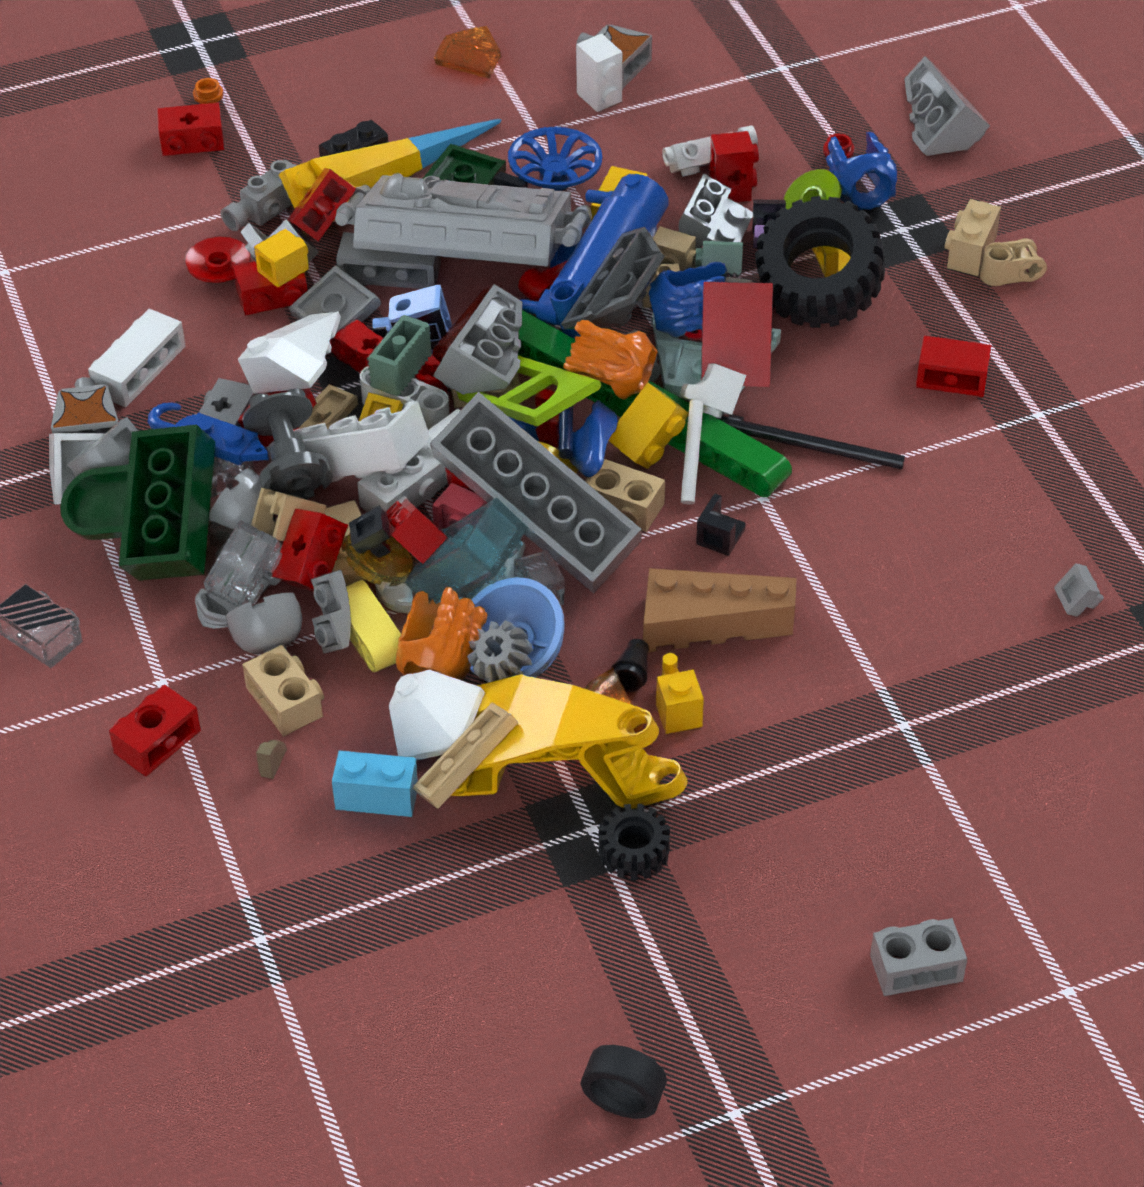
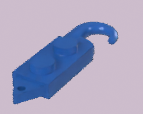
(231, 443)

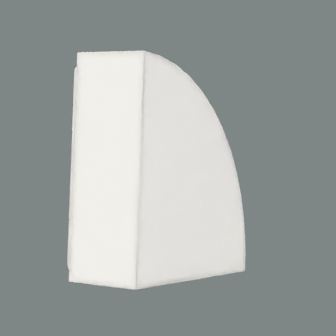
(396, 598)

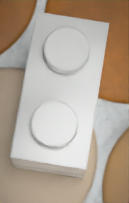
(599, 72)

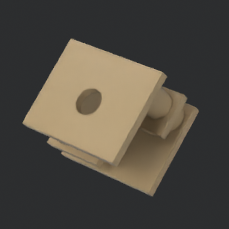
(283, 505)

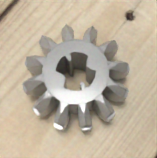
(499, 639)

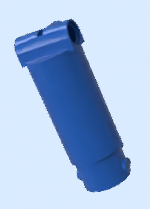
(632, 205)

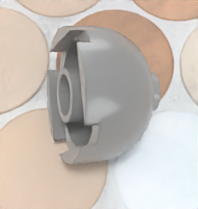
(238, 502)
(266, 624)

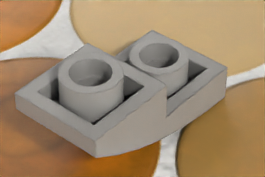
(334, 626)

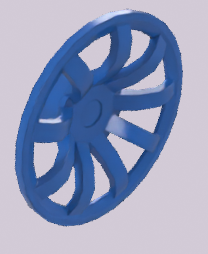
(555, 168)

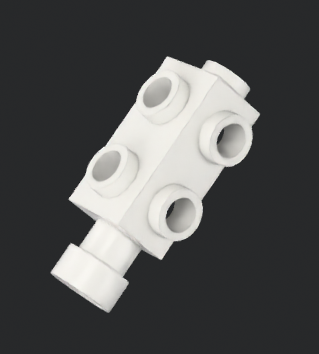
(694, 153)

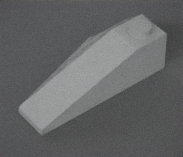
(940, 113)

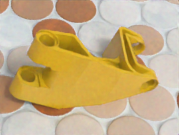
(581, 725)

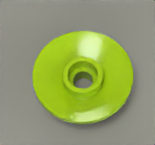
(813, 184)

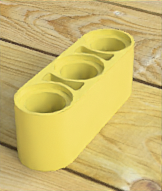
(371, 628)

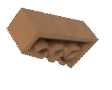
(715, 607)

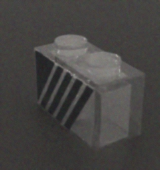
(39, 625)

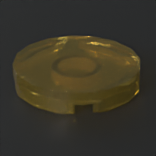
(390, 568)

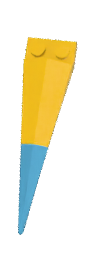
(368, 164)

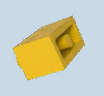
(648, 426)

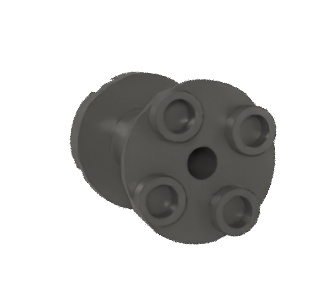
(292, 466)

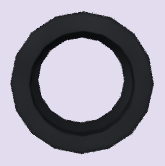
(623, 1081)

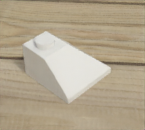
(431, 712)

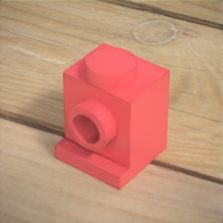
(454, 505)

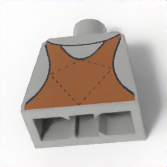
(635, 49)
(84, 409)

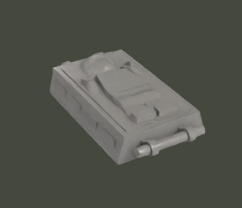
(463, 219)

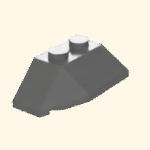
(618, 282)

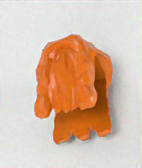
(612, 358)
(439, 635)

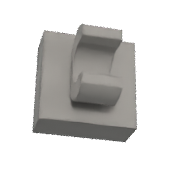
(1078, 590)

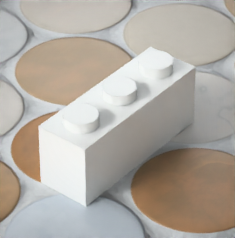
(138, 356)

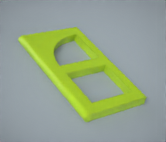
(569, 391)

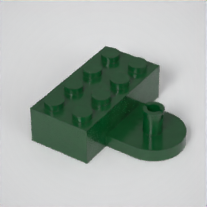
(152, 503)

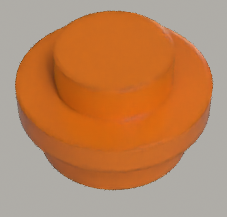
(207, 91)

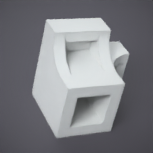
(717, 389)

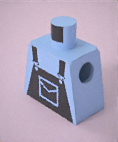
(423, 304)

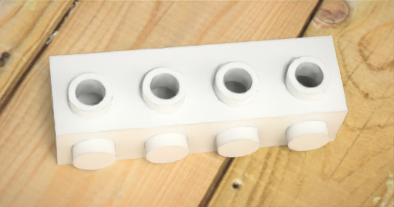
(416, 482)

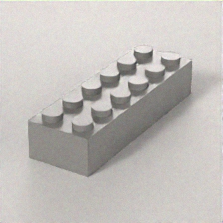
(555, 504)

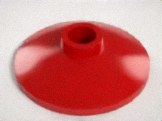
(214, 259)

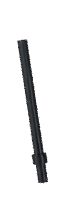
(815, 443)

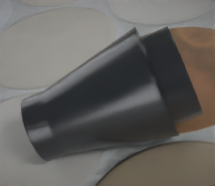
(633, 665)

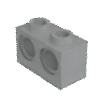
(919, 963)

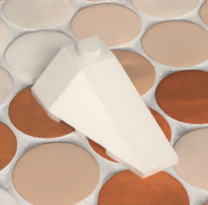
(290, 355)

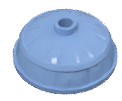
(532, 609)

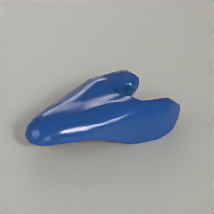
(592, 439)

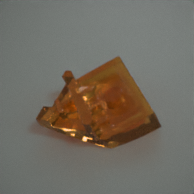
(469, 52)

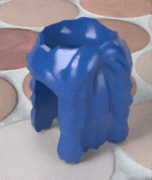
(875, 163)
(679, 297)

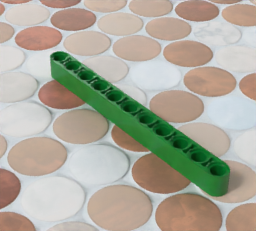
(721, 445)

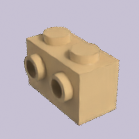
(973, 232)

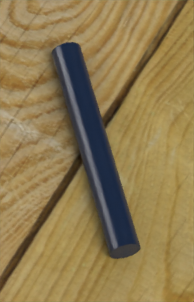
(566, 433)

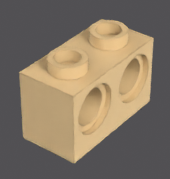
(630, 491)
(283, 690)

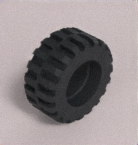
(812, 226)

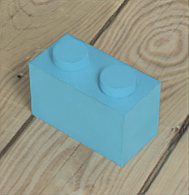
(375, 783)

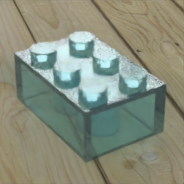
(471, 553)

